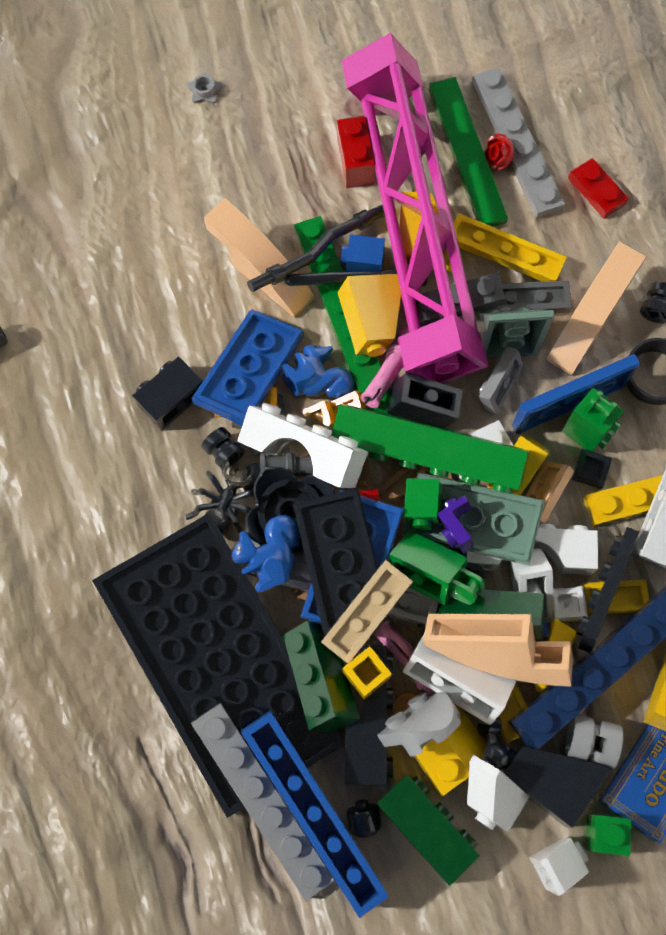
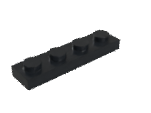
(601, 600)

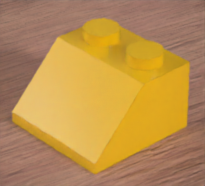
(449, 761)

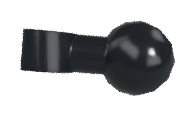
(494, 753)

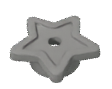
(201, 82)

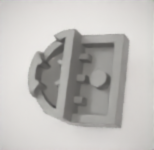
(425, 720)

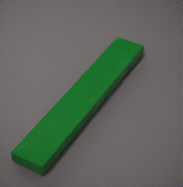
(467, 152)

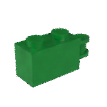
(593, 421)
(435, 570)

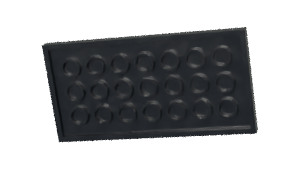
(207, 644)

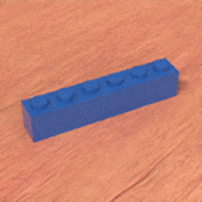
(315, 814)

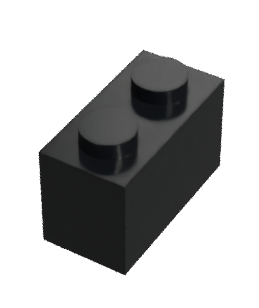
(168, 392)
(424, 401)

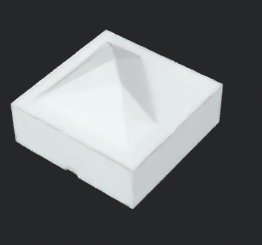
(569, 604)

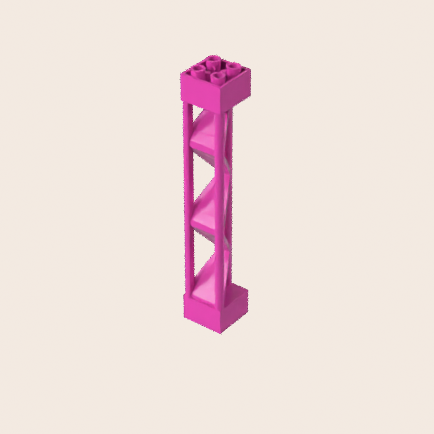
(383, 80)

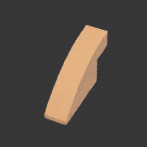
(254, 253)
(595, 308)
(500, 646)

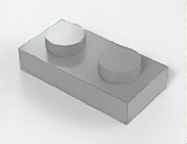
(501, 380)

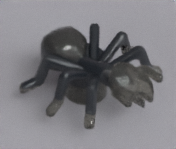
(223, 507)

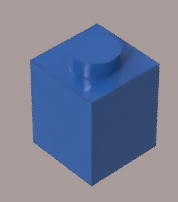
(363, 253)

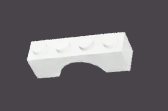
(332, 458)
(570, 549)

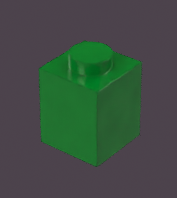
(423, 503)
(608, 835)

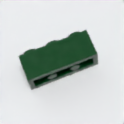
(502, 602)
(320, 679)
(429, 828)

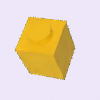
(366, 672)

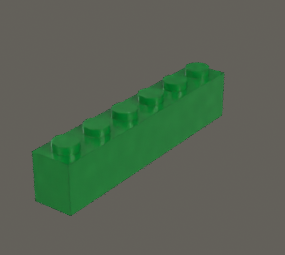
(433, 447)

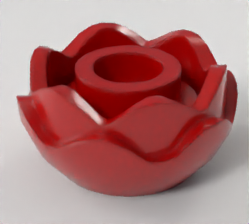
(499, 151)

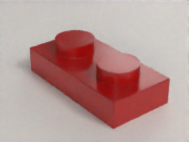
(598, 188)

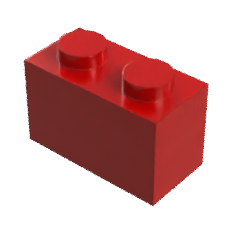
(355, 151)

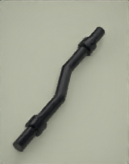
(278, 273)

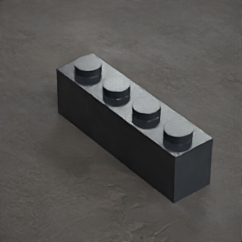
(364, 753)

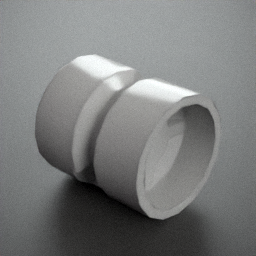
(581, 740)

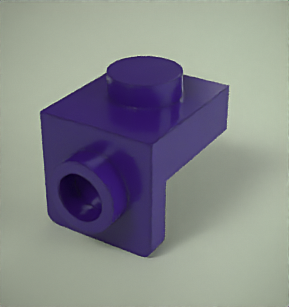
(454, 531)

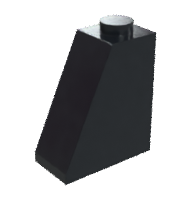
(555, 781)

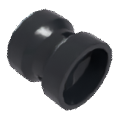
(655, 306)
(222, 447)

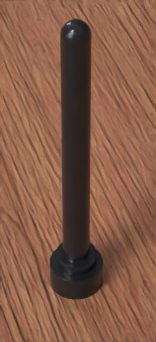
(332, 277)

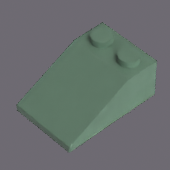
(517, 329)

